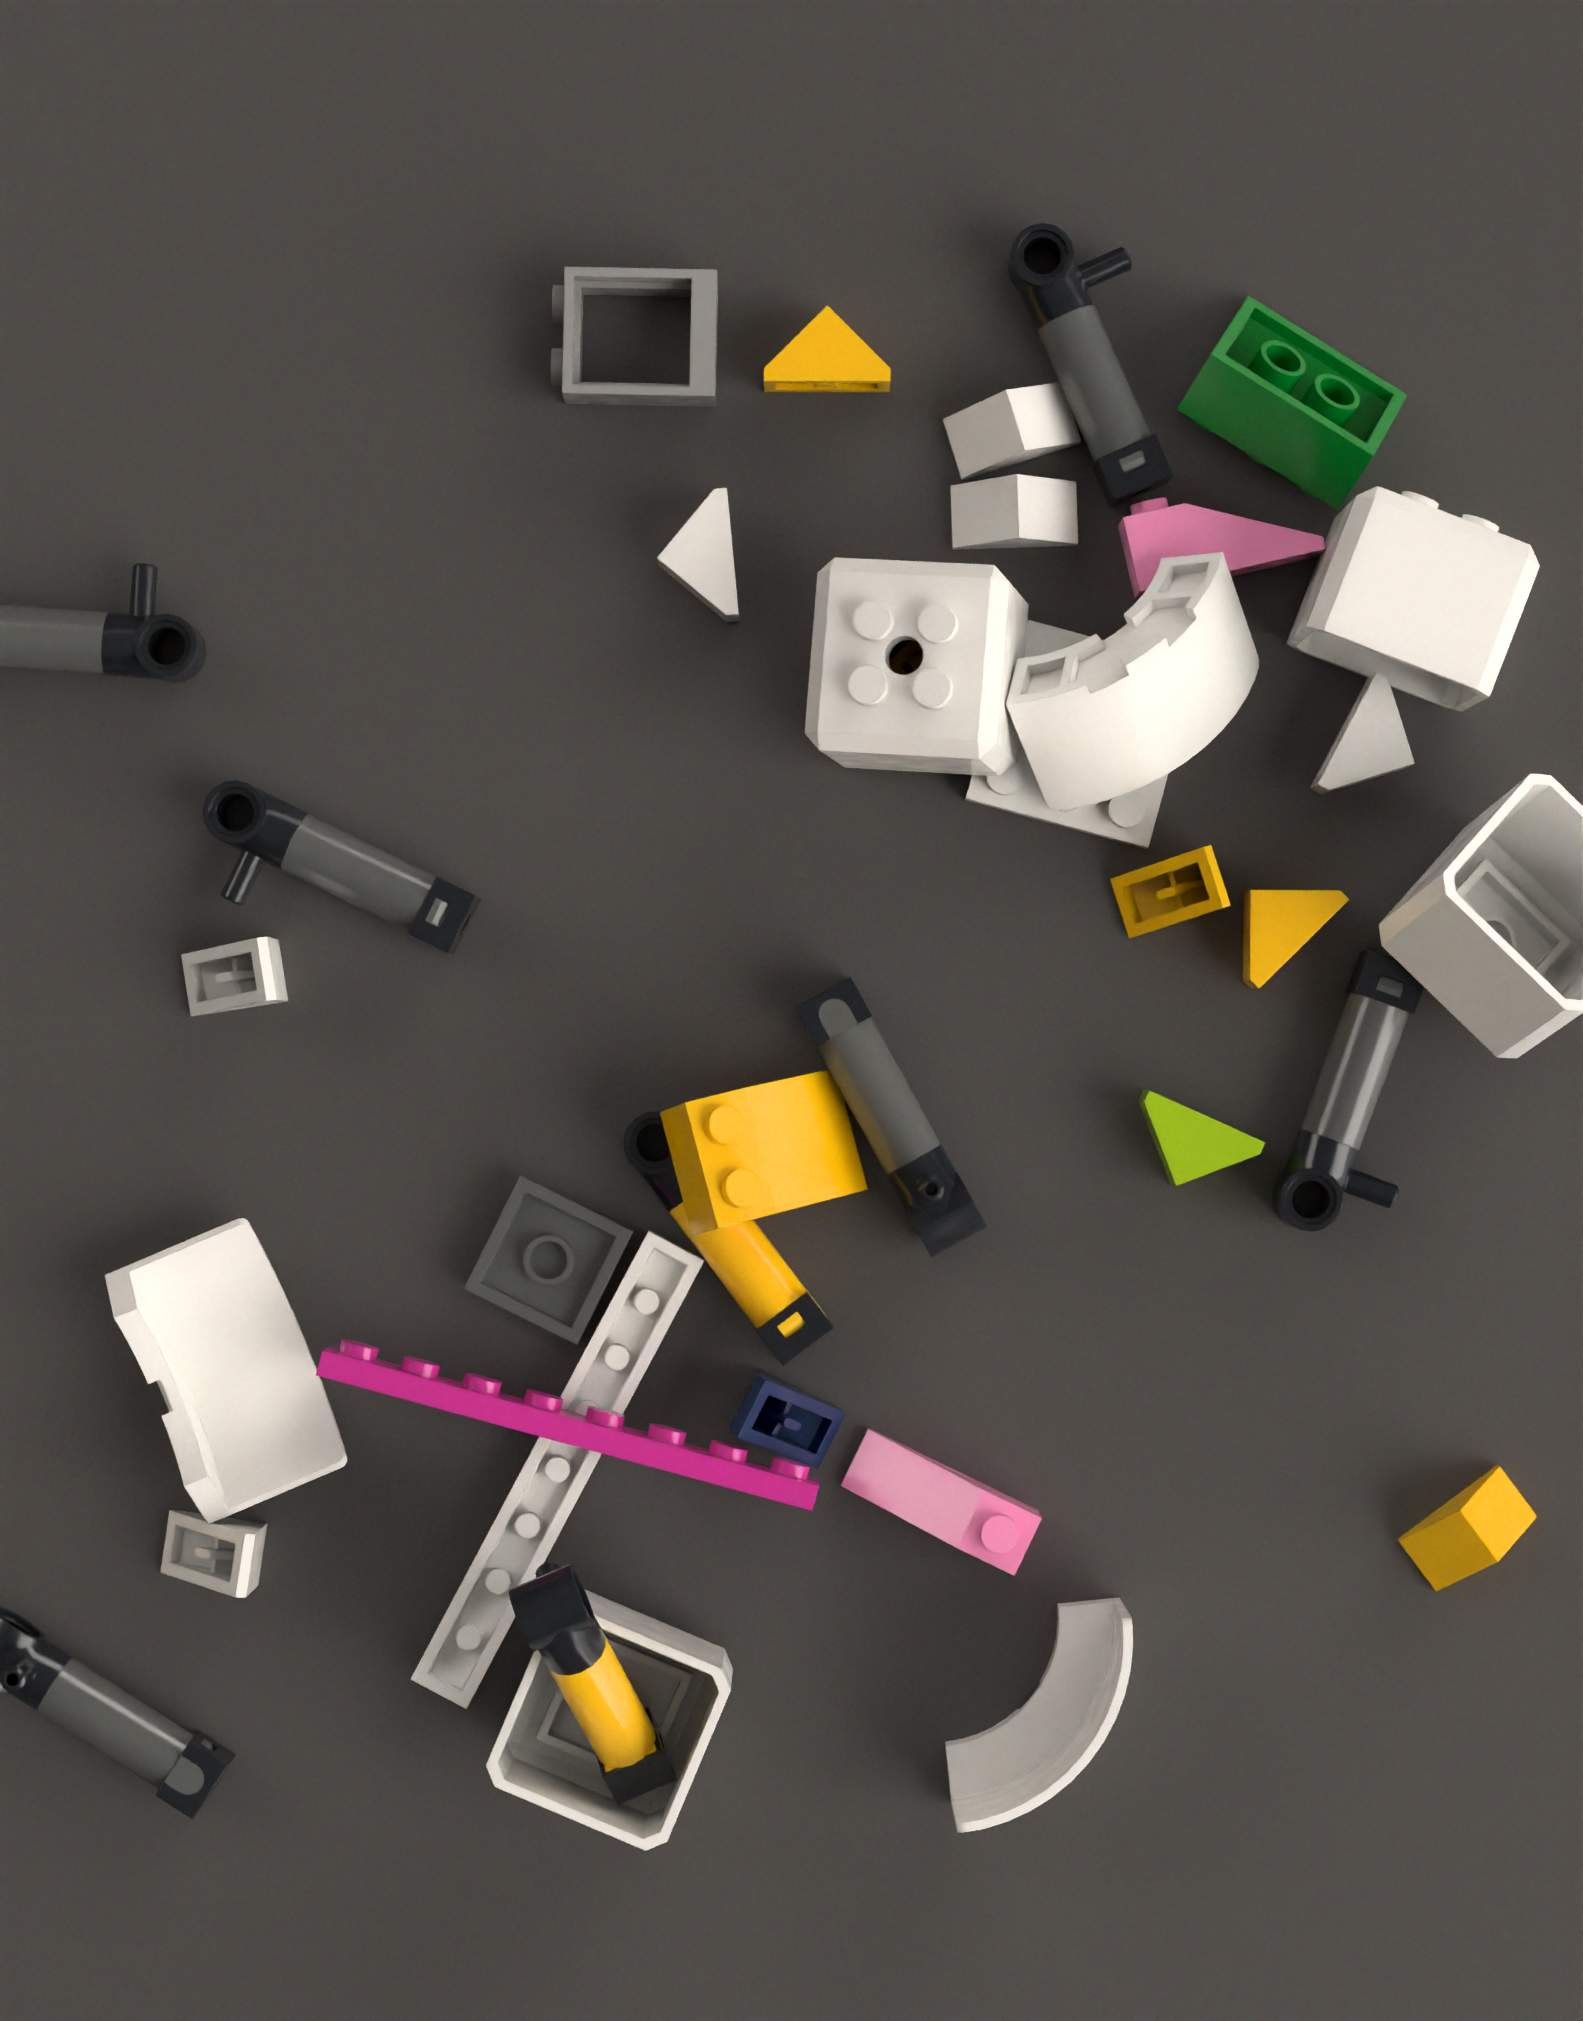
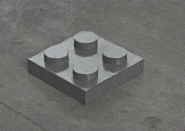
(548, 1259)

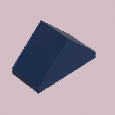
(786, 1419)

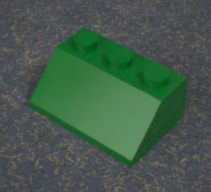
(1292, 403)

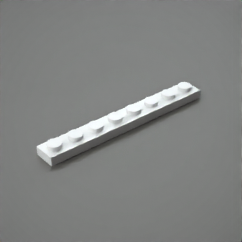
(556, 1471)

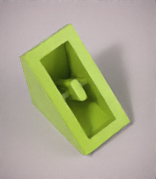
(1193, 1142)

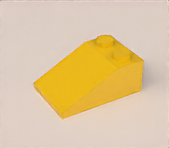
(762, 1150)

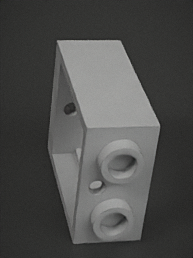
(661, 282)

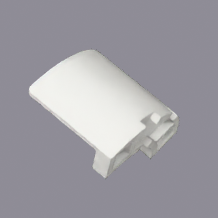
(1143, 699)
(230, 1368)
(1056, 1730)

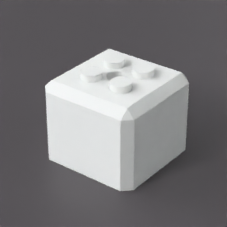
(1416, 597)
(949, 709)
(1502, 920)
(553, 1765)

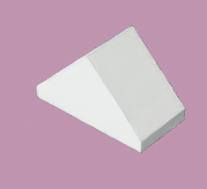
(1011, 429)
(1014, 513)
(703, 556)
(1368, 742)
(234, 976)
(214, 1555)

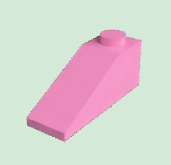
(1187, 529)
(942, 1501)

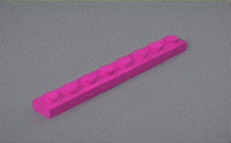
(542, 1416)

